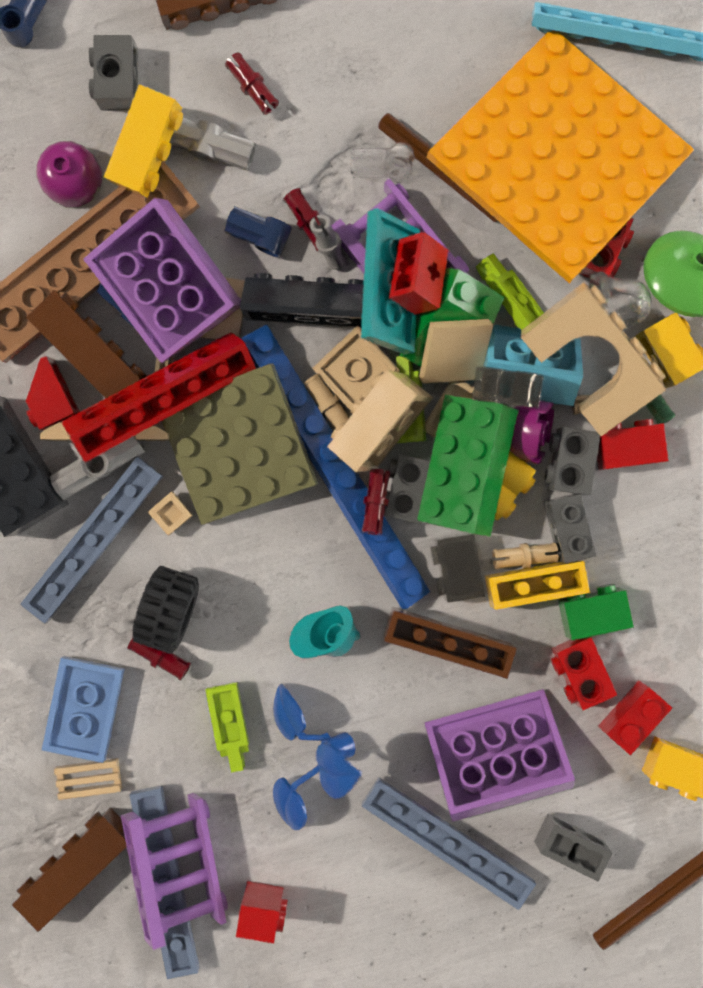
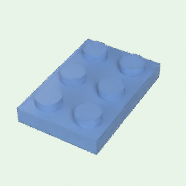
(83, 709)

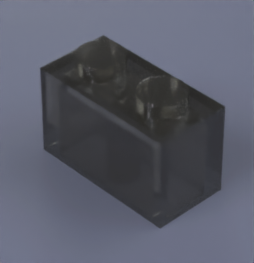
(458, 567)

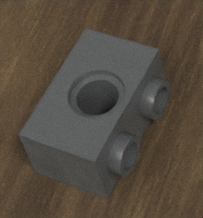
(113, 53)

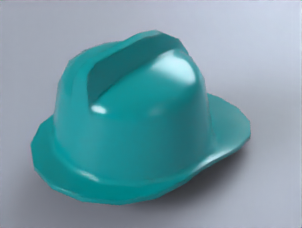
(324, 633)

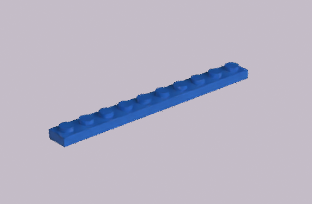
(339, 478)

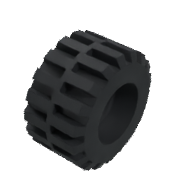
(165, 609)

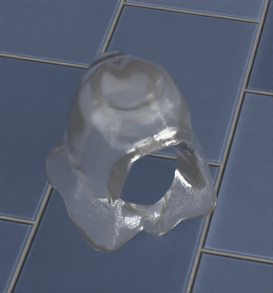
(625, 296)

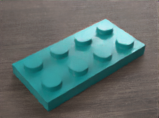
(382, 318)

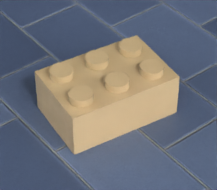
(379, 421)

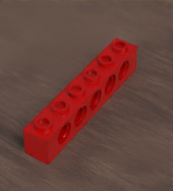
(158, 396)

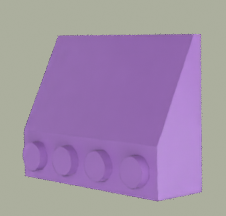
(163, 279)
(499, 755)

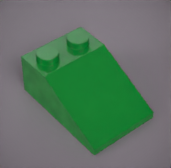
(460, 300)

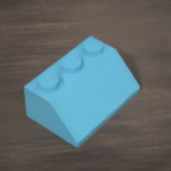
(561, 370)

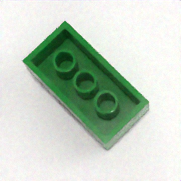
(468, 465)

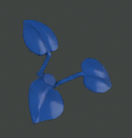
(336, 773)

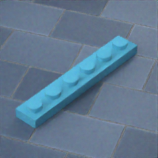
(615, 29)

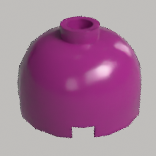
(68, 173)
(532, 431)

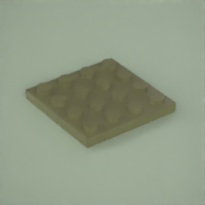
(240, 446)

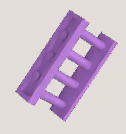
(397, 197)
(144, 861)

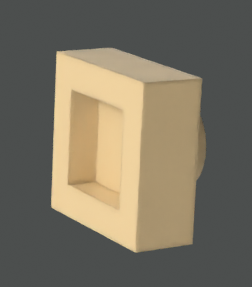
(170, 513)

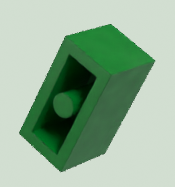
(596, 612)

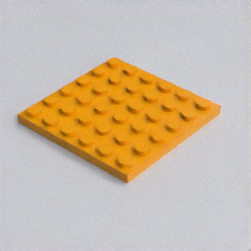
(560, 154)

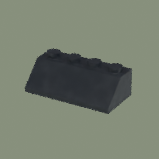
(302, 300)

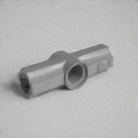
(212, 143)
(81, 475)

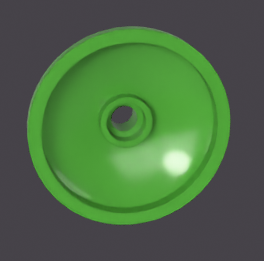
(676, 272)

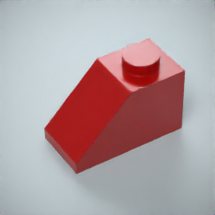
(49, 396)

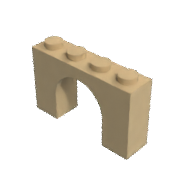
(584, 315)

